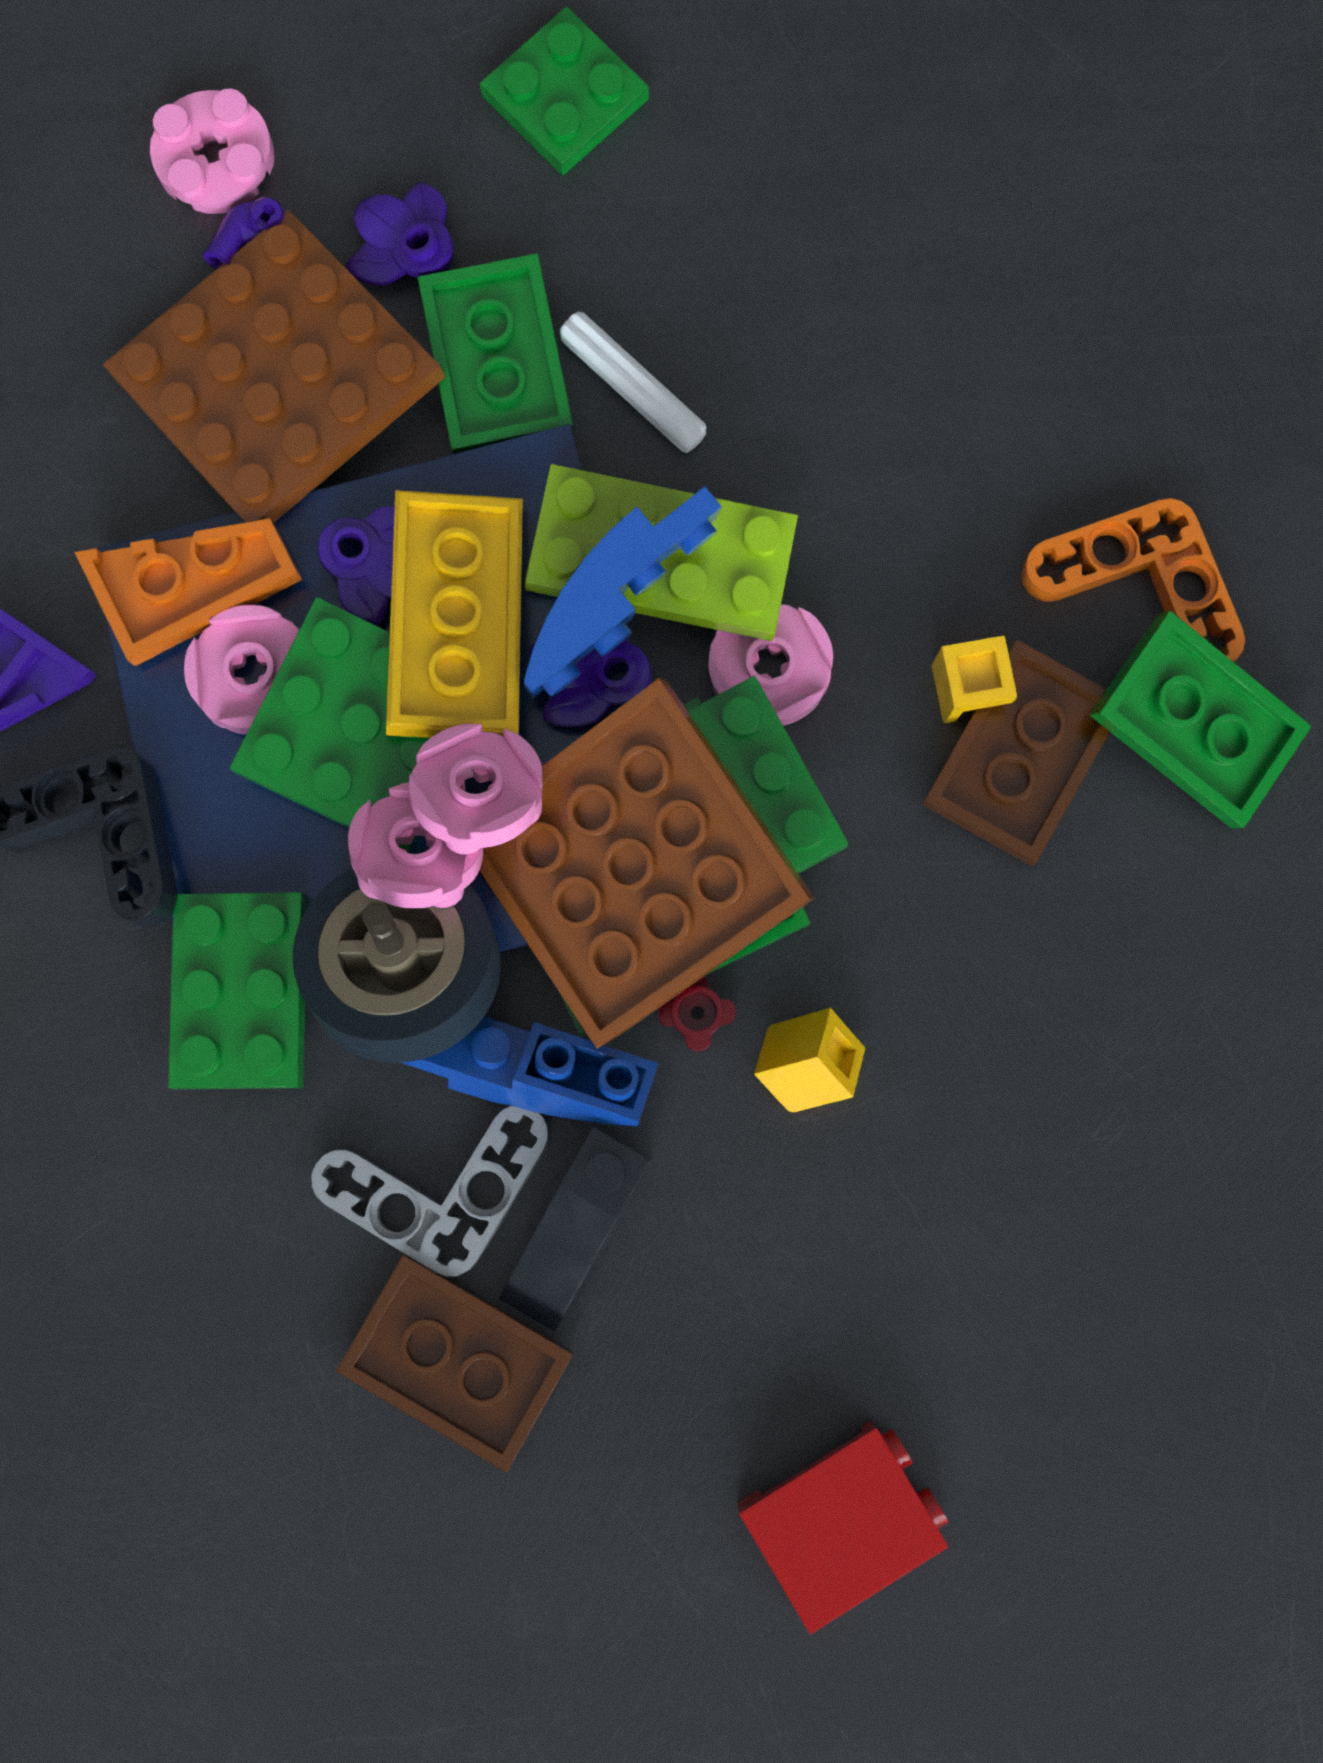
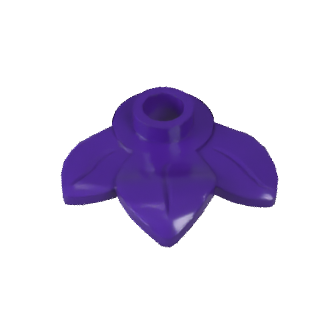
(396, 233)
(365, 580)
(592, 692)

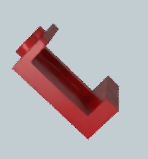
(845, 1526)

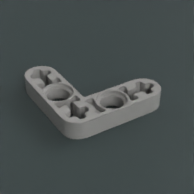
(430, 1215)

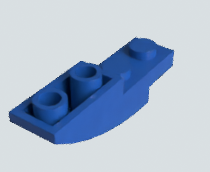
(592, 604)
(546, 1073)

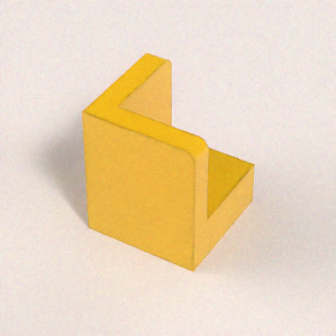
(973, 677)
(810, 1060)

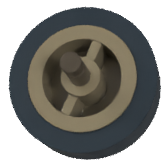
(393, 976)

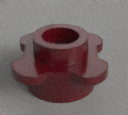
(697, 1031)

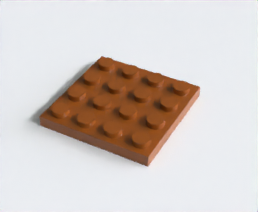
(274, 371)
(640, 866)

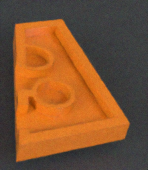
(173, 587)

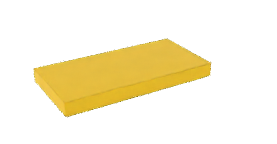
(454, 613)

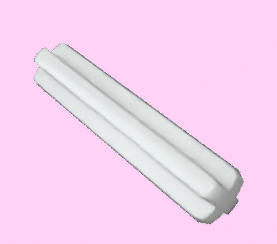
(633, 382)

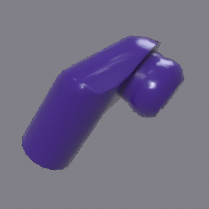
(240, 227)

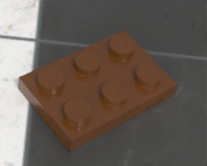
(1022, 758)
(455, 1362)

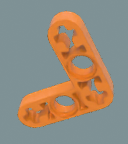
(1161, 559)

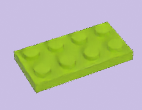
(723, 585)

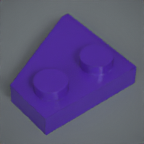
(33, 672)

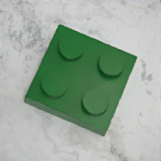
(564, 91)

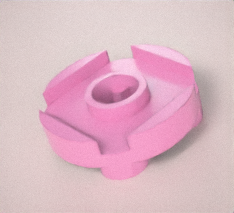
(205, 118)
(222, 649)
(802, 677)
(484, 818)
(401, 877)

